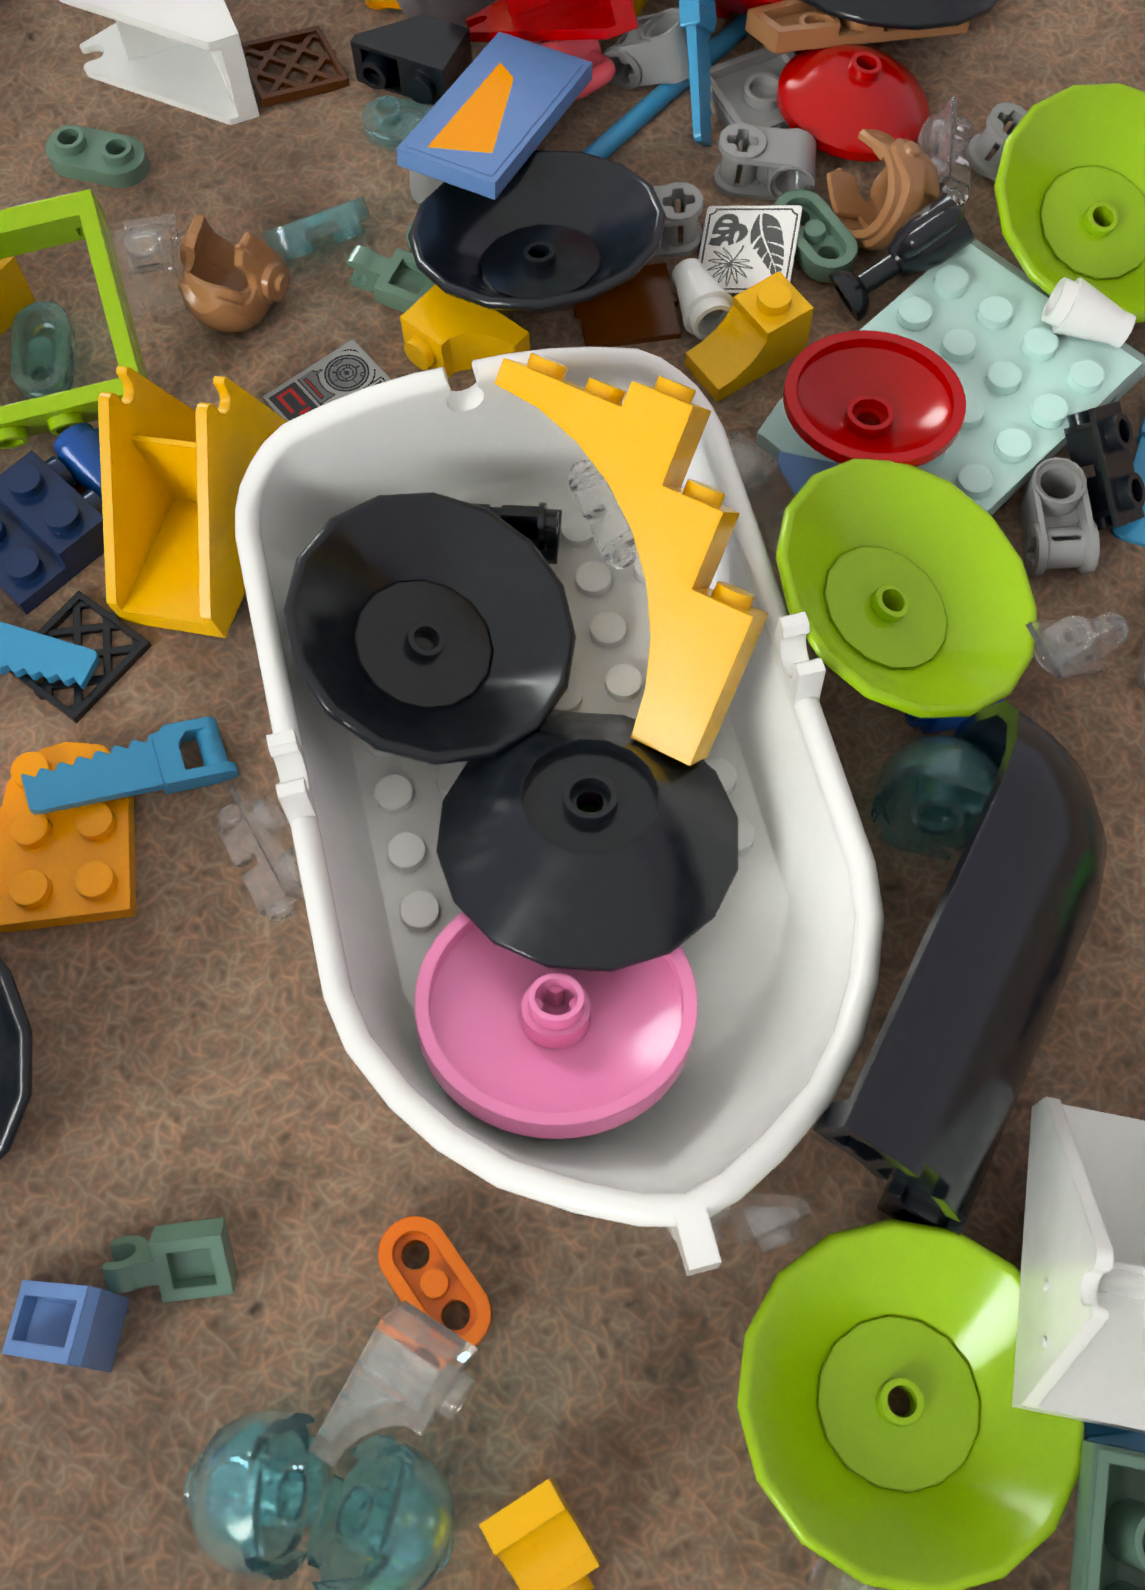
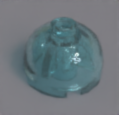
(932, 794)
(256, 1493)
(384, 1522)

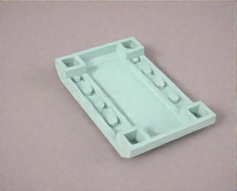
(1012, 368)

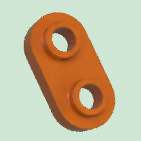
(439, 1282)

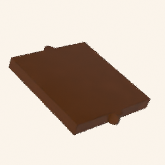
(632, 312)

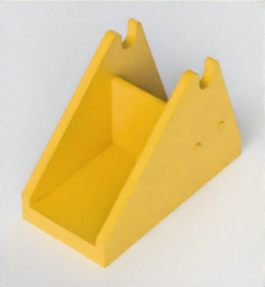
(173, 501)

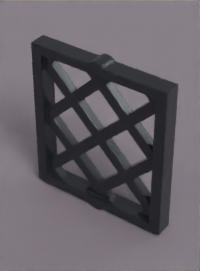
(104, 682)

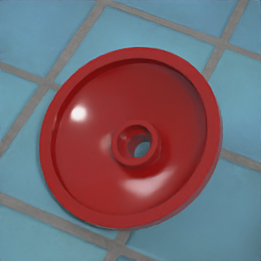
(849, 90)
(874, 398)

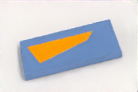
(495, 115)

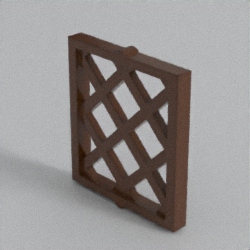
(294, 89)

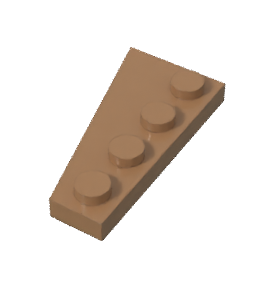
(798, 26)

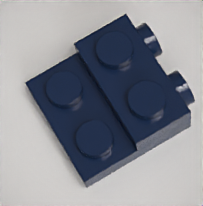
(45, 530)

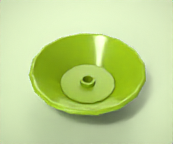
(1076, 164)
(907, 588)
(920, 1497)

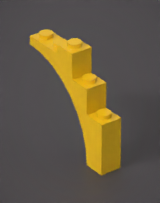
(680, 534)

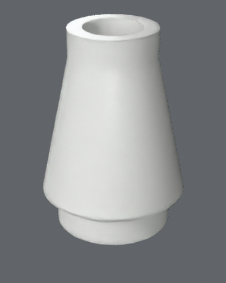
(700, 298)
(1086, 313)

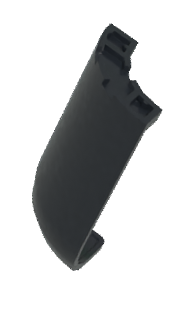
(979, 981)

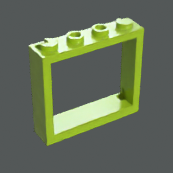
(48, 225)

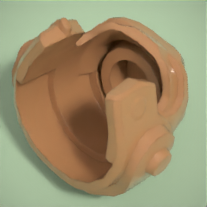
(896, 194)
(229, 283)

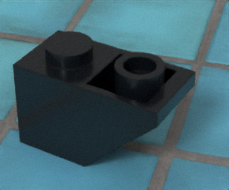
(413, 57)

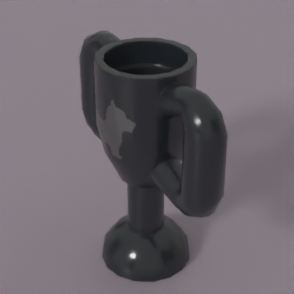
(917, 246)

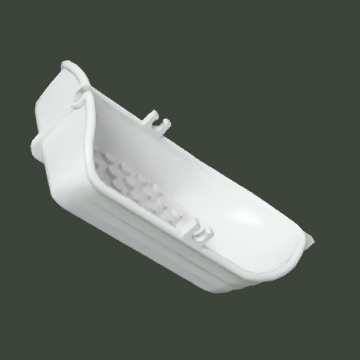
(800, 933)

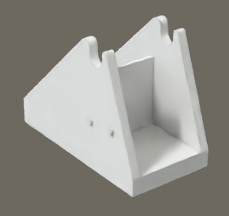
(174, 54)
(1083, 1269)

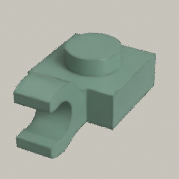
(393, 280)
(180, 1258)

